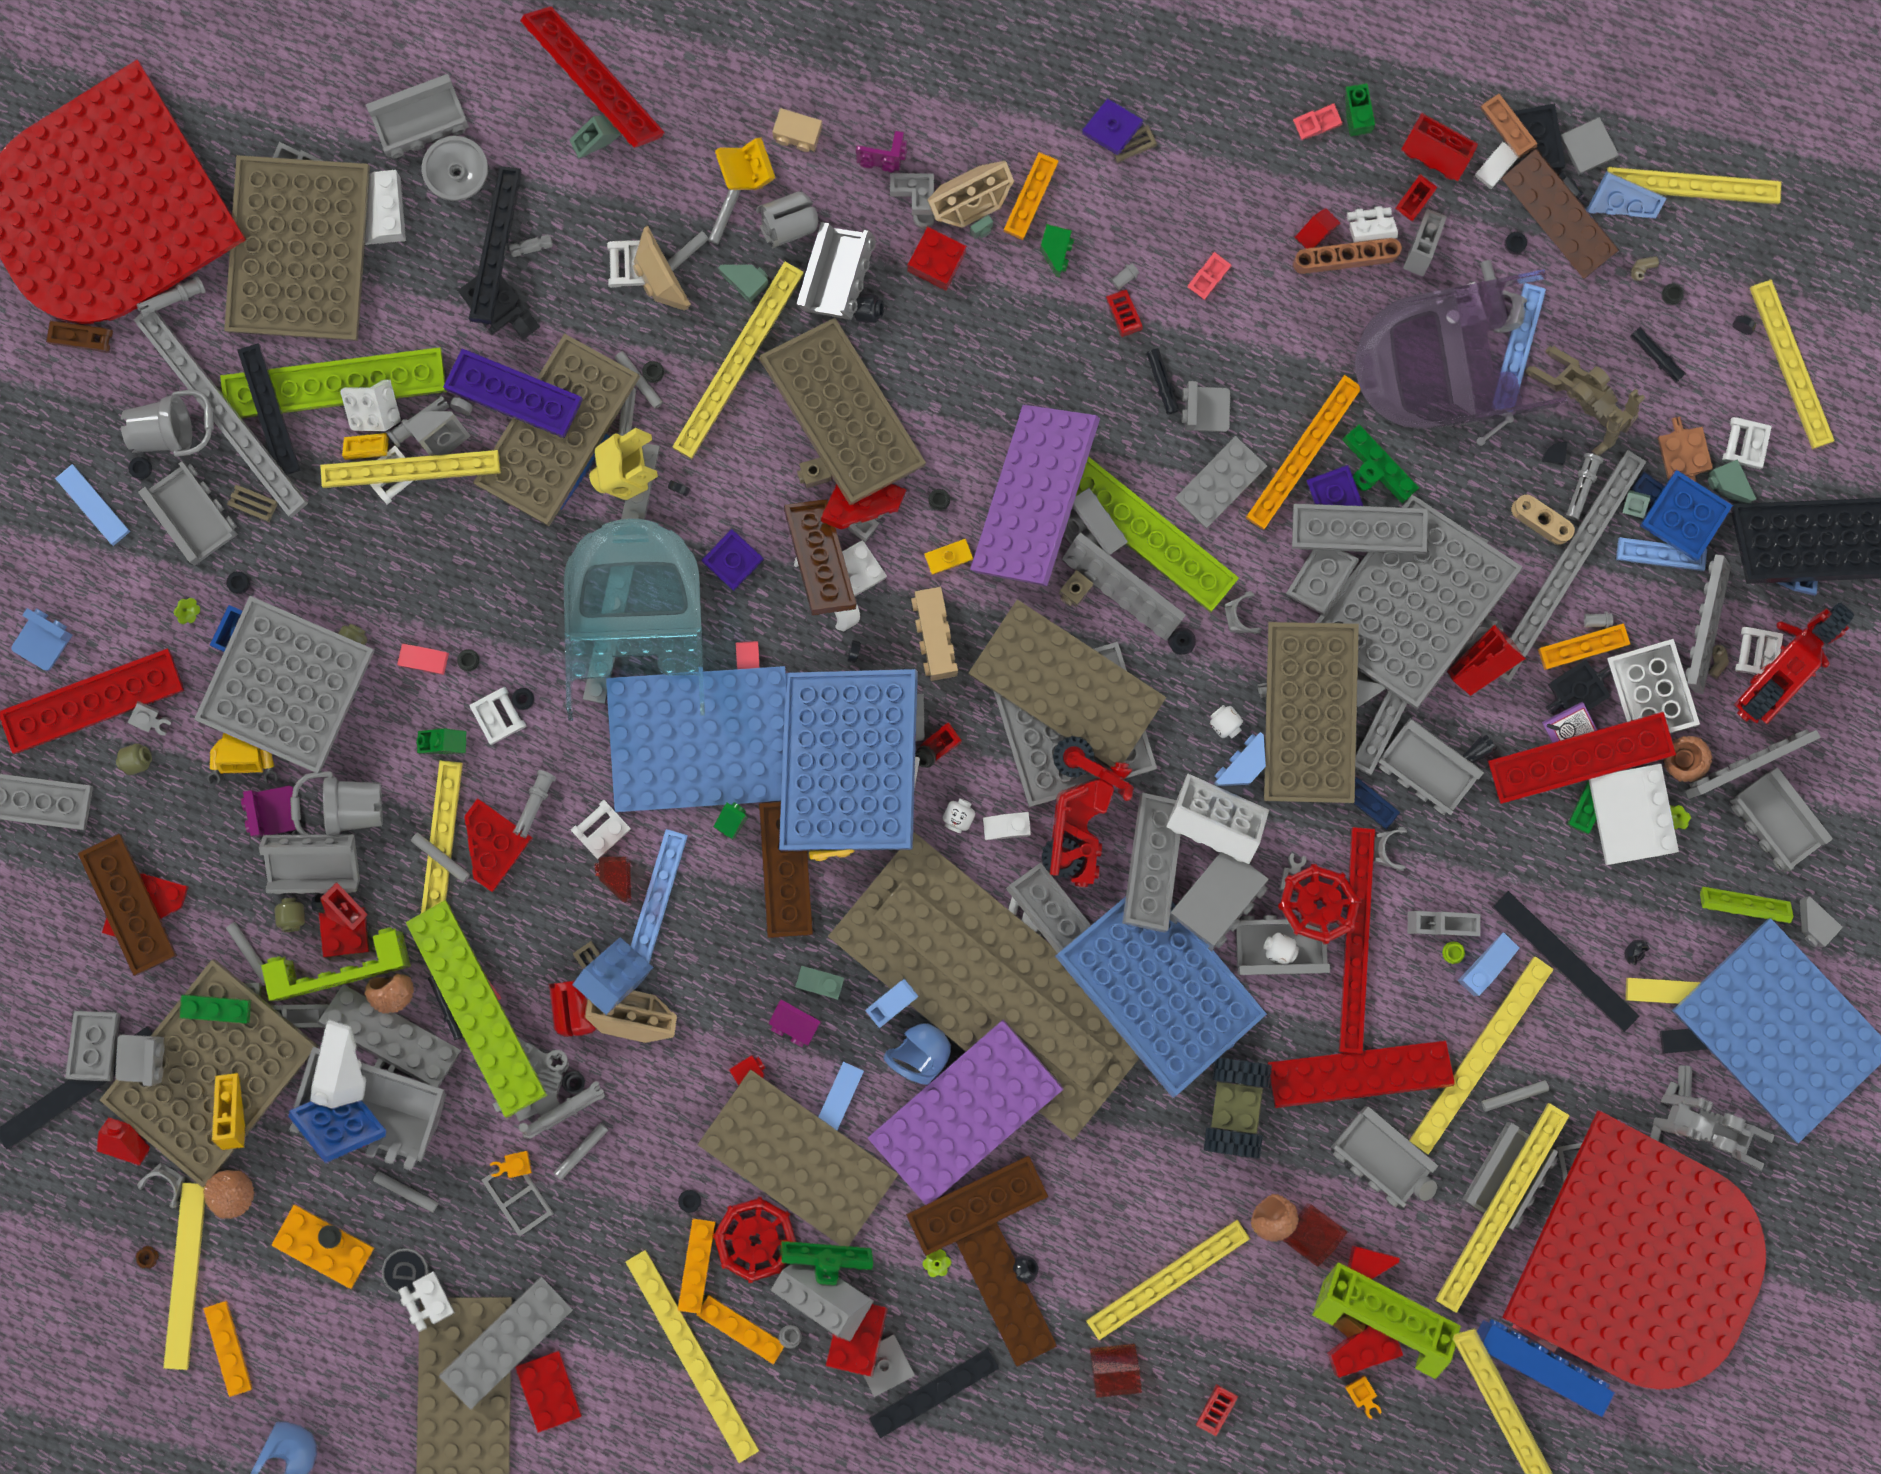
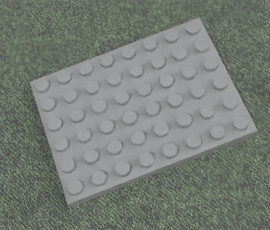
(1421, 607)

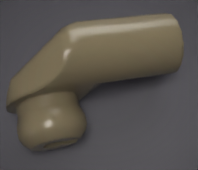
(1641, 265)
(1720, 661)

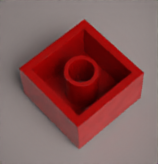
(936, 258)

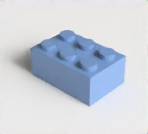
(612, 975)

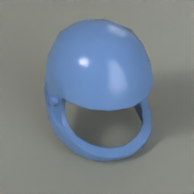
(924, 1049)
(291, 1444)

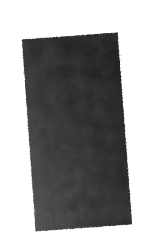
(1809, 540)

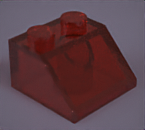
(616, 876)
(1315, 1235)
(1115, 1370)

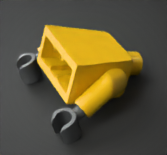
(237, 756)

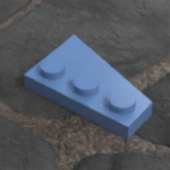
(1624, 197)

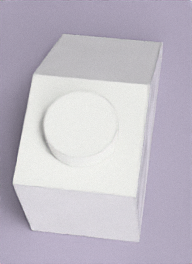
(1007, 826)

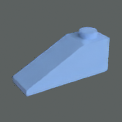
(1488, 965)

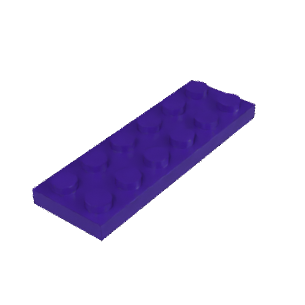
(513, 393)

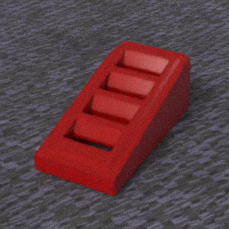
(1129, 329)
(1223, 1414)

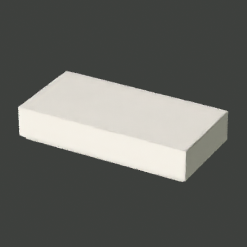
(1496, 165)

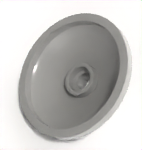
(451, 155)

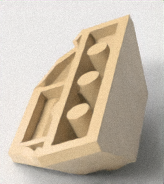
(972, 194)
(657, 273)
(636, 1018)

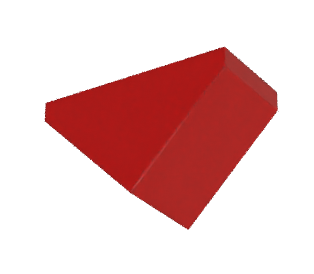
(1416, 197)
(1317, 229)
(943, 741)
(342, 908)

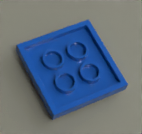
(1686, 515)
(337, 1129)

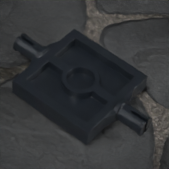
(1579, 686)

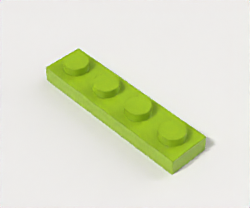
(1746, 904)

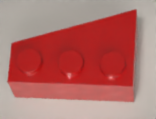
(1485, 661)
(1363, 1351)

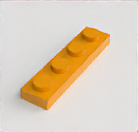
(1031, 196)
(1584, 646)
(696, 1266)
(741, 1329)
(228, 1348)

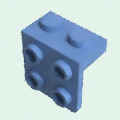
(41, 639)

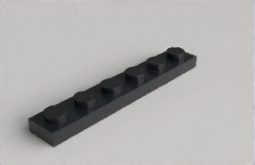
(268, 408)
(933, 1393)

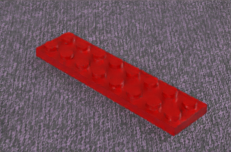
(592, 76)
(90, 701)
(1581, 757)
(1360, 1074)

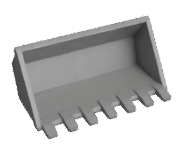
(401, 1105)

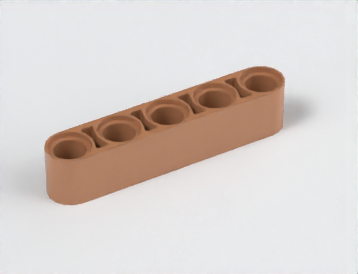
(1356, 250)

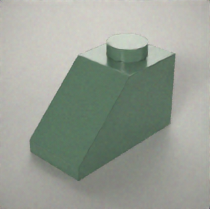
(594, 135)
(745, 279)
(1731, 482)
(820, 982)

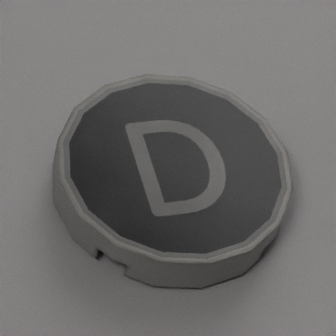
(403, 1269)

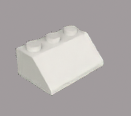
(384, 208)

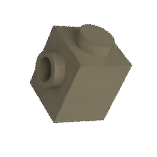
(813, 473)
(1075, 589)

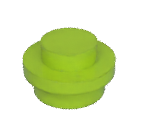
(1453, 952)

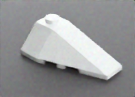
(338, 1069)

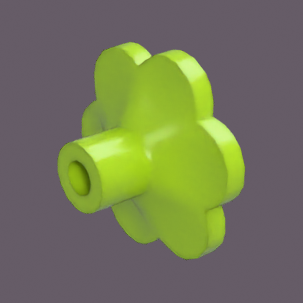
(186, 610)
(1679, 817)
(931, 1259)

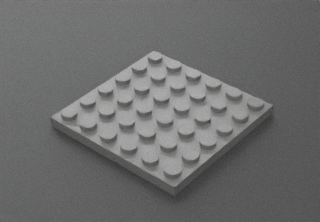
(284, 684)
(1034, 747)

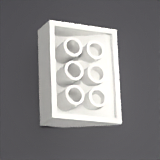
(1654, 682)
(1633, 814)
(1218, 819)

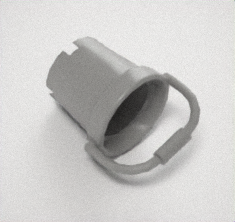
(165, 425)
(345, 804)

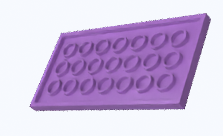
(1035, 494)
(965, 1112)

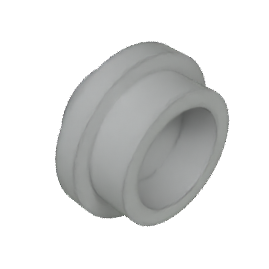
(790, 1336)

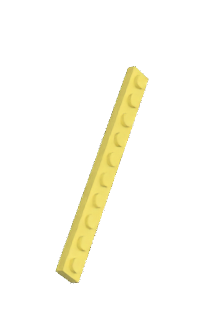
(738, 360)
(1481, 1055)
(1502, 1207)
(692, 1356)

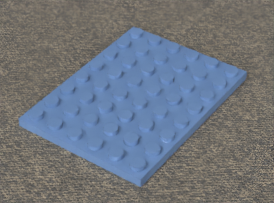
(678, 759)
(849, 760)
(1162, 994)
(1782, 1030)

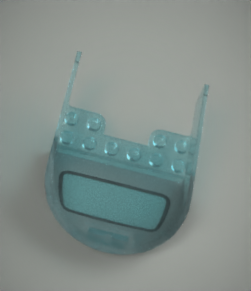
(631, 595)

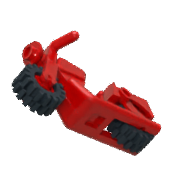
(1793, 665)
(1077, 806)

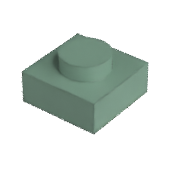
(982, 227)
(1636, 504)

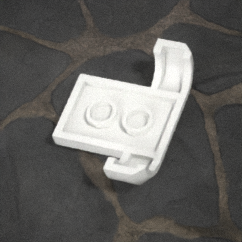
(863, 574)

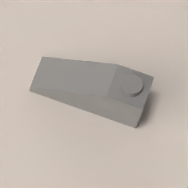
(1425, 242)

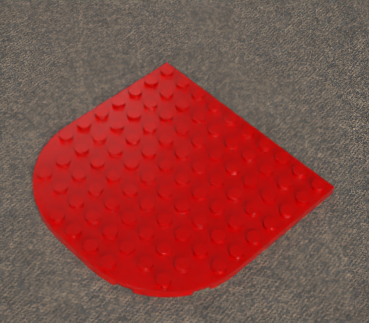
(107, 204)
(1642, 1262)

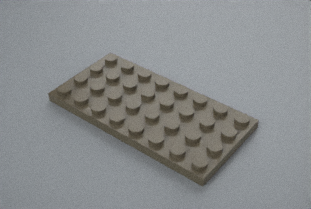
(842, 411)
(543, 467)
(1066, 684)
(1311, 712)
(797, 1159)
(448, 1432)

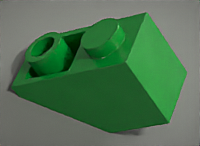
(1359, 110)
(1054, 246)
(441, 741)
(731, 820)

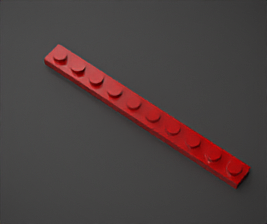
(1357, 943)

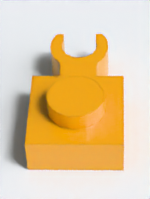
(515, 1165)
(1362, 1394)

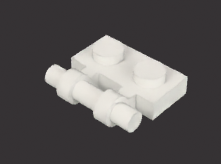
(1374, 229)
(433, 1298)

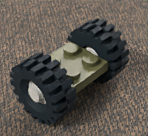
(1237, 1108)

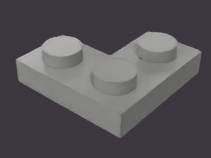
(915, 185)

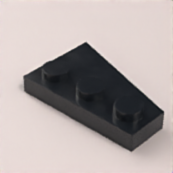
(1544, 128)

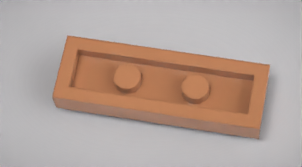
(1508, 126)

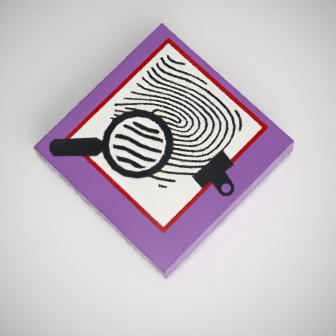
(1569, 723)

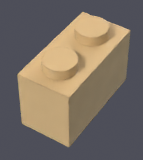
(797, 130)

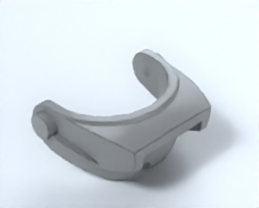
(1516, 315)
(1233, 623)
(1379, 849)
(171, 1175)

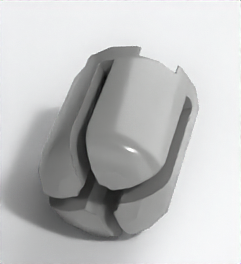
(788, 218)

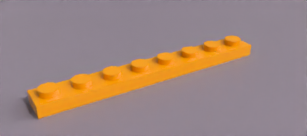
(1303, 452)

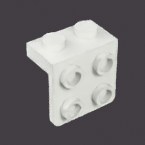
(371, 407)

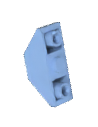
(1245, 764)
(891, 1003)

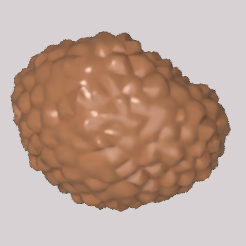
(1691, 759)
(389, 994)
(229, 1194)
(1274, 1218)

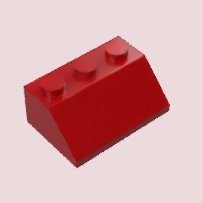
(1439, 147)

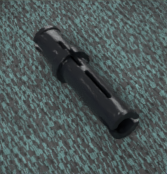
(1664, 361)
(1160, 374)
(448, 1017)

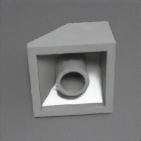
(438, 431)

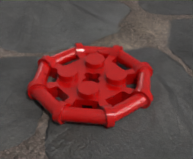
(1328, 895)
(742, 1243)

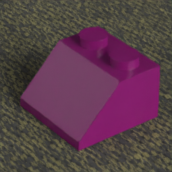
(794, 1023)

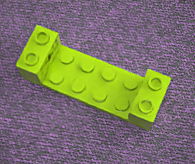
(283, 983)
(1389, 1313)

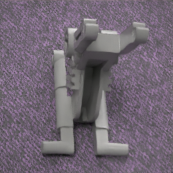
(551, 1080)
(1725, 1132)

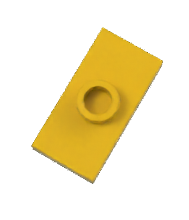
(365, 446)
(948, 556)

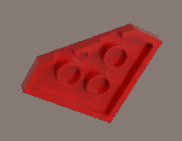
(841, 514)
(492, 844)
(165, 895)

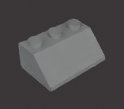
(1094, 523)

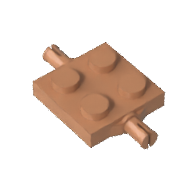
(1685, 451)

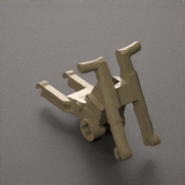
(1593, 395)

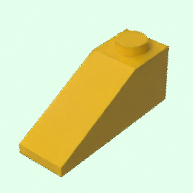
(228, 1113)

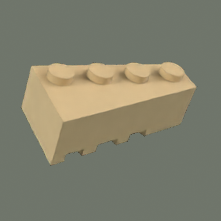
(935, 634)

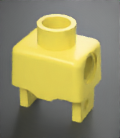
(622, 466)

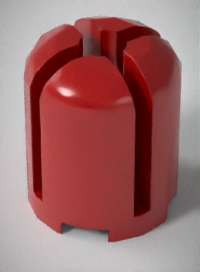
(569, 1010)

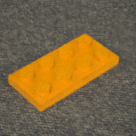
(300, 1240)

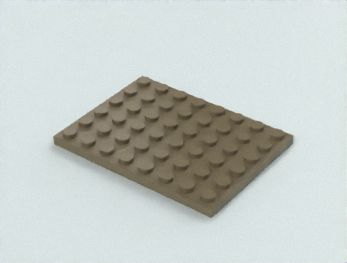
(300, 249)
(180, 1110)

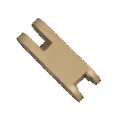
(1554, 520)

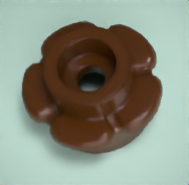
(142, 1261)

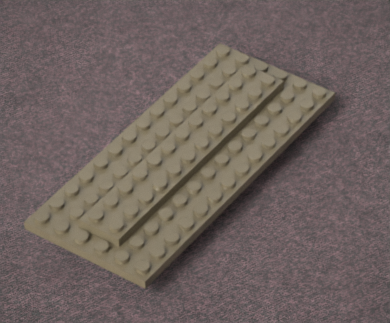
(982, 966)

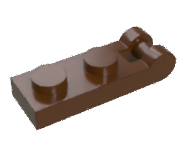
(78, 336)

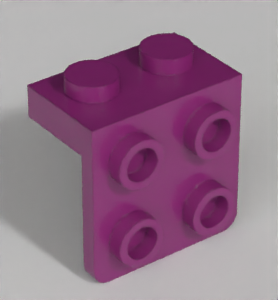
(886, 160)
(268, 811)

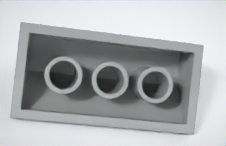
(834, 1307)

